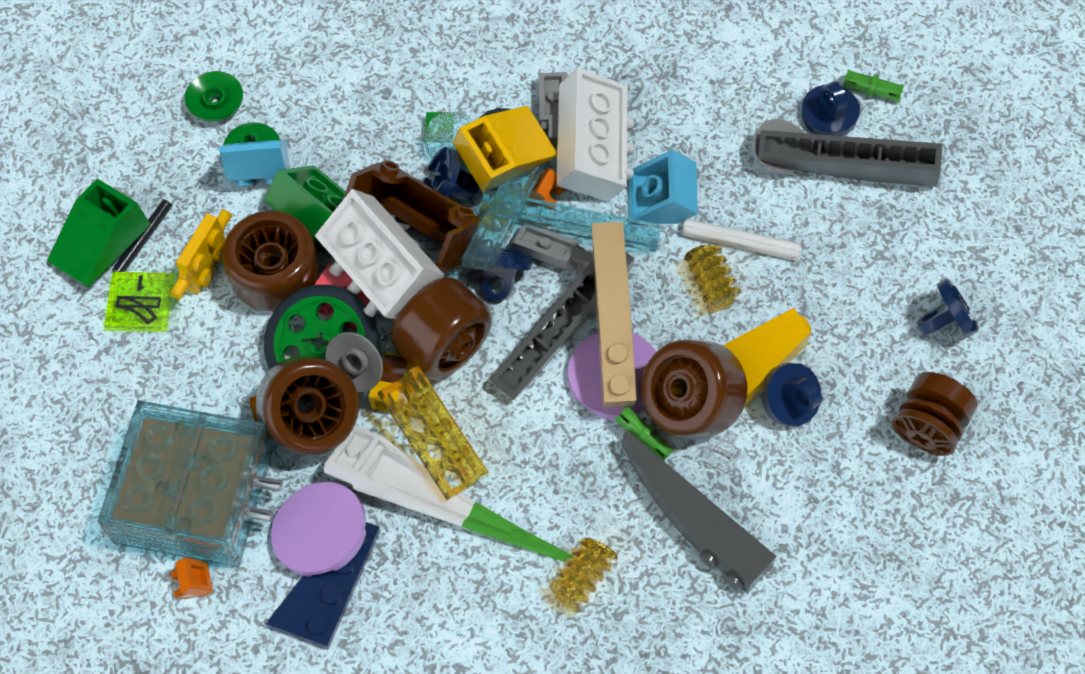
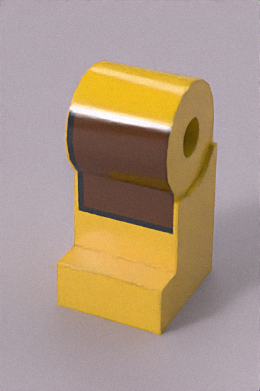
(393, 370)

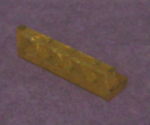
(442, 428)

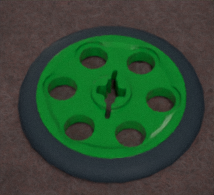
(306, 303)

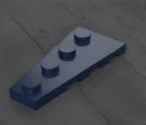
(319, 601)

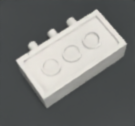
(593, 135)
(375, 254)

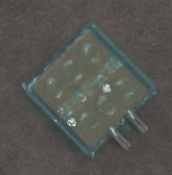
(188, 484)

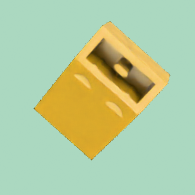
(503, 146)

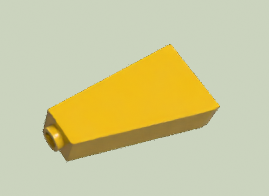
(769, 346)

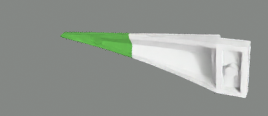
(391, 475)

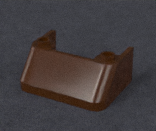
(419, 207)

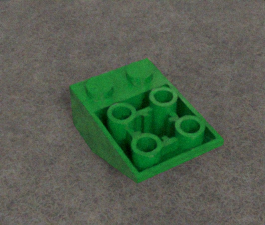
(96, 232)

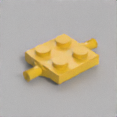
(201, 255)

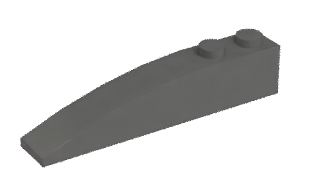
(854, 157)
(550, 334)
(702, 523)

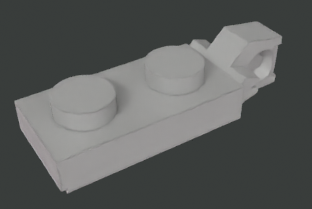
(549, 103)
(551, 248)

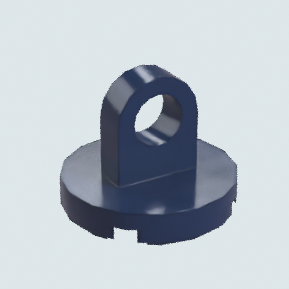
(830, 110)
(448, 177)
(506, 269)
(953, 309)
(791, 394)

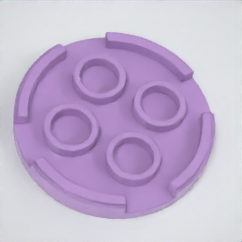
(585, 375)
(318, 529)

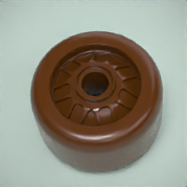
(269, 258)
(441, 327)
(694, 388)
(330, 413)

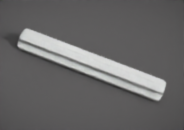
(741, 239)

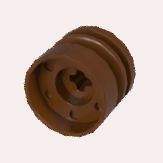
(935, 413)

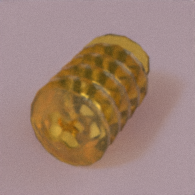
(712, 277)
(580, 572)

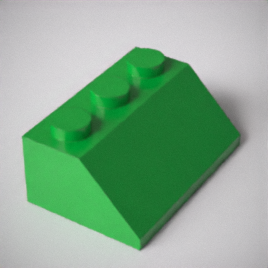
(305, 195)

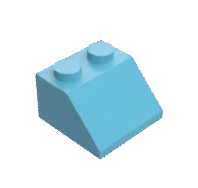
(254, 160)
(664, 189)

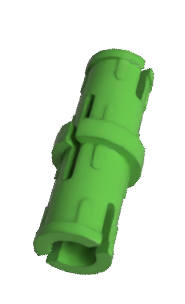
(873, 86)
(636, 426)

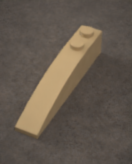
(613, 316)

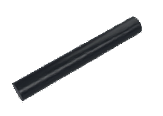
(134, 249)

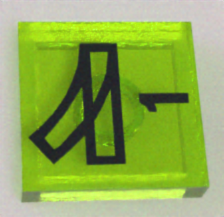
(139, 302)

